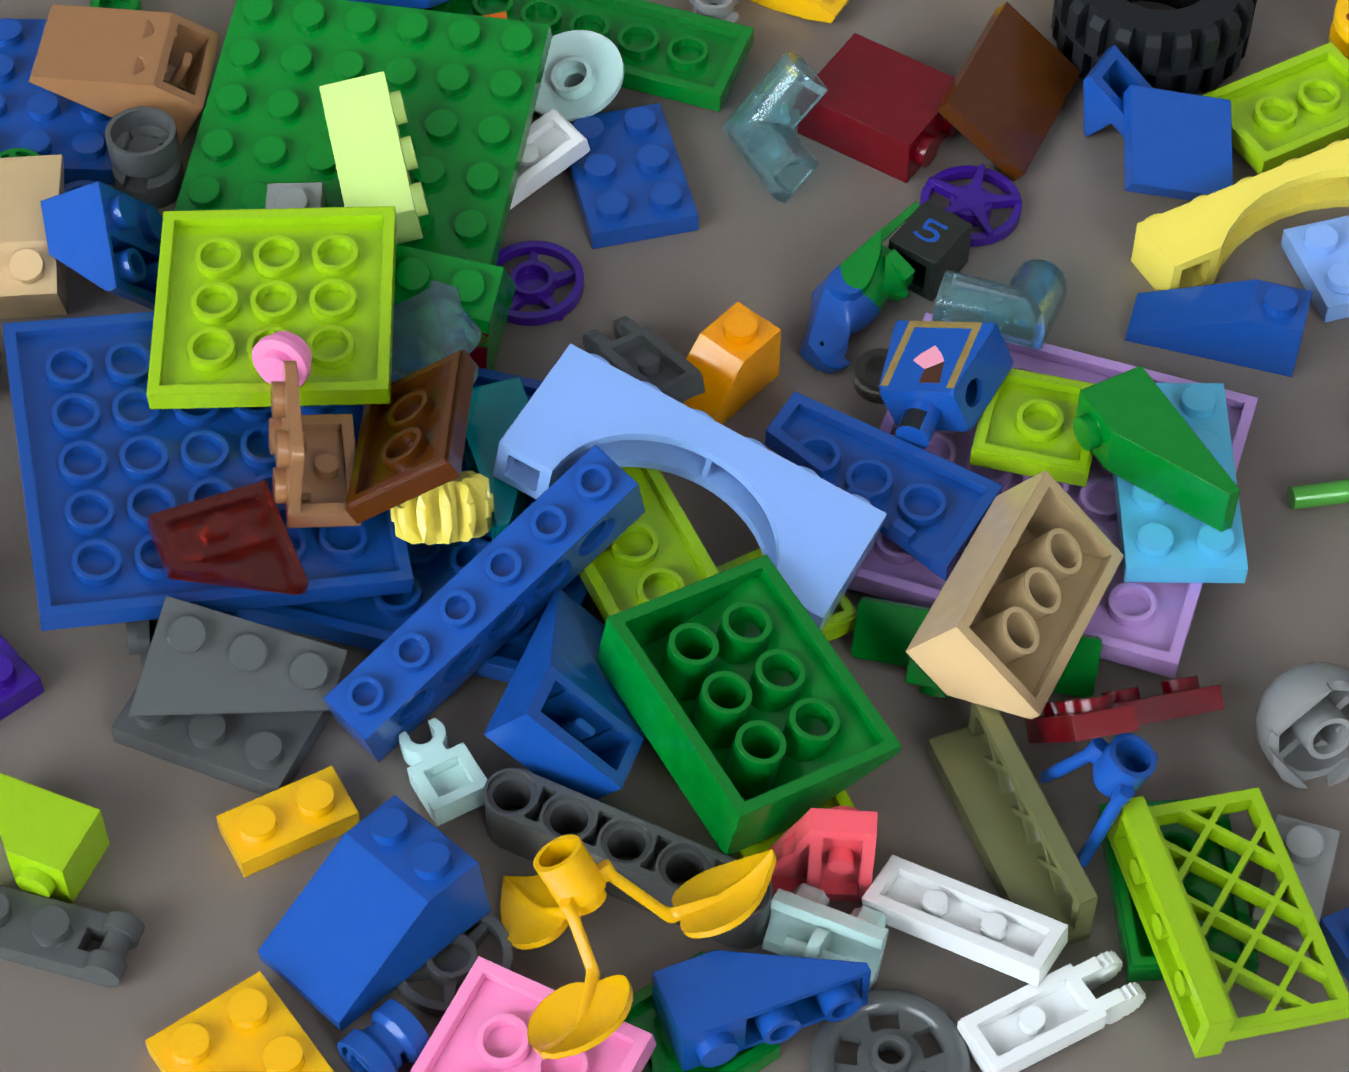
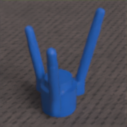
(1117, 773)

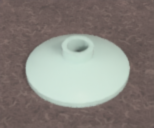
(582, 59)

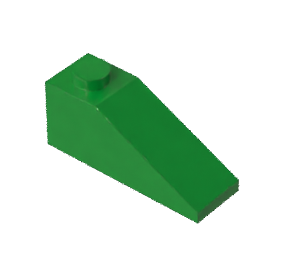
(1152, 446)

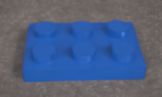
(631, 178)

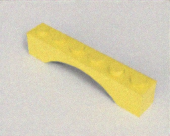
(1197, 238)

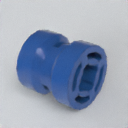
(387, 1044)

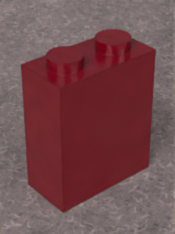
(880, 108)

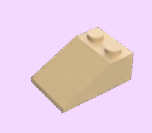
(29, 277)

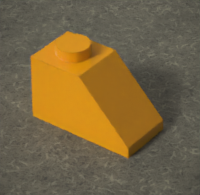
(736, 360)

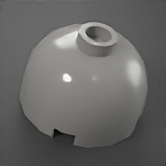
(1306, 723)

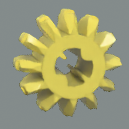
(447, 513)

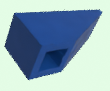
(744, 999)

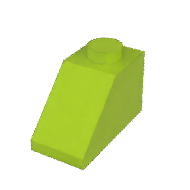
(49, 839)

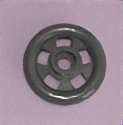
(915, 1017)

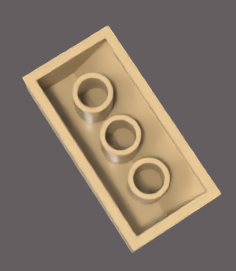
(1017, 600)

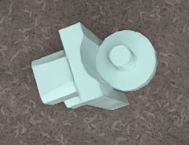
(808, 928)

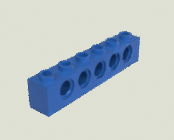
(486, 603)

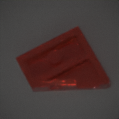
(229, 542)

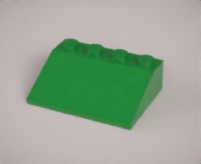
(743, 701)

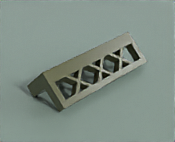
(1012, 822)

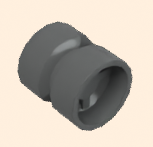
(145, 155)

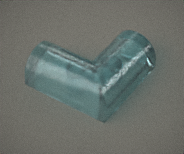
(766, 121)
(1021, 309)

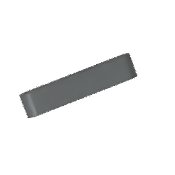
(606, 835)

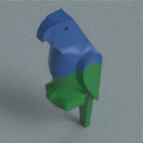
(854, 297)

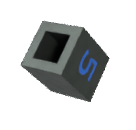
(932, 244)

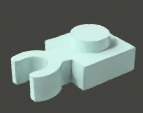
(443, 777)

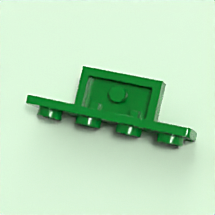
(887, 628)

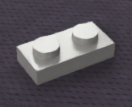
(1312, 855)

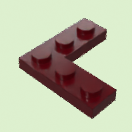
(1121, 711)

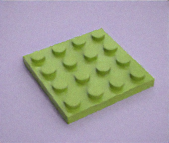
(267, 271)

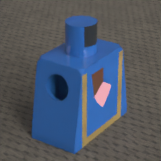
(941, 376)

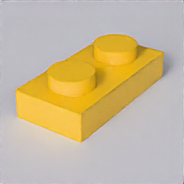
(288, 821)

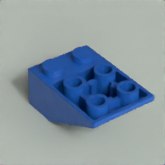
(562, 709)

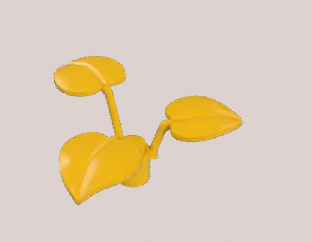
(572, 886)

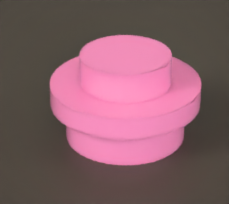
(280, 347)

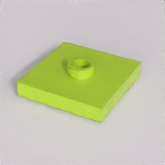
(1032, 428)

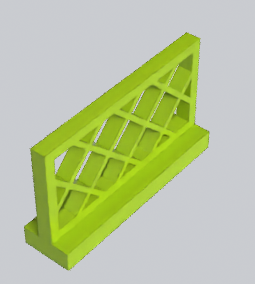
(1179, 940)

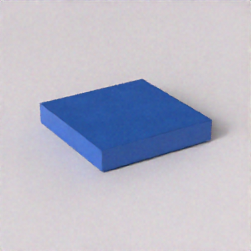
(1176, 143)

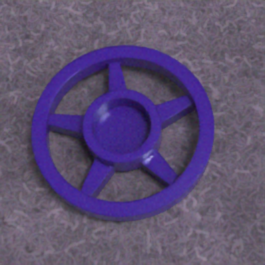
(976, 203)
(537, 282)

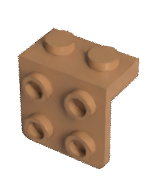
(311, 458)

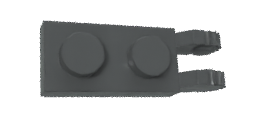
(647, 359)

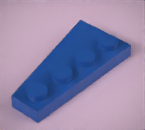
(927, 499)

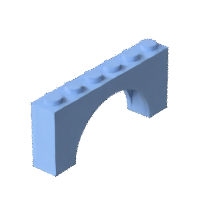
(799, 520)

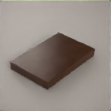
(1009, 91)
(414, 439)

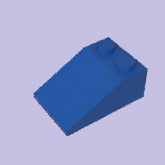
(375, 912)

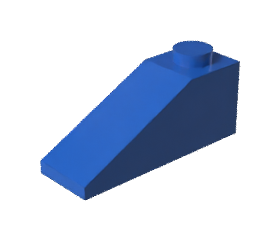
(1230, 322)

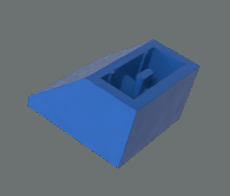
(106, 239)

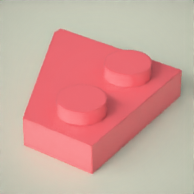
(828, 851)

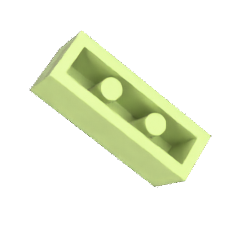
(370, 152)

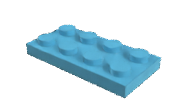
(1162, 540)

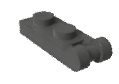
(58, 933)

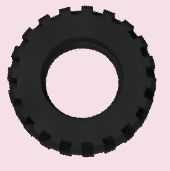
(1169, 48)

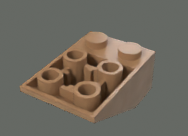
(127, 61)

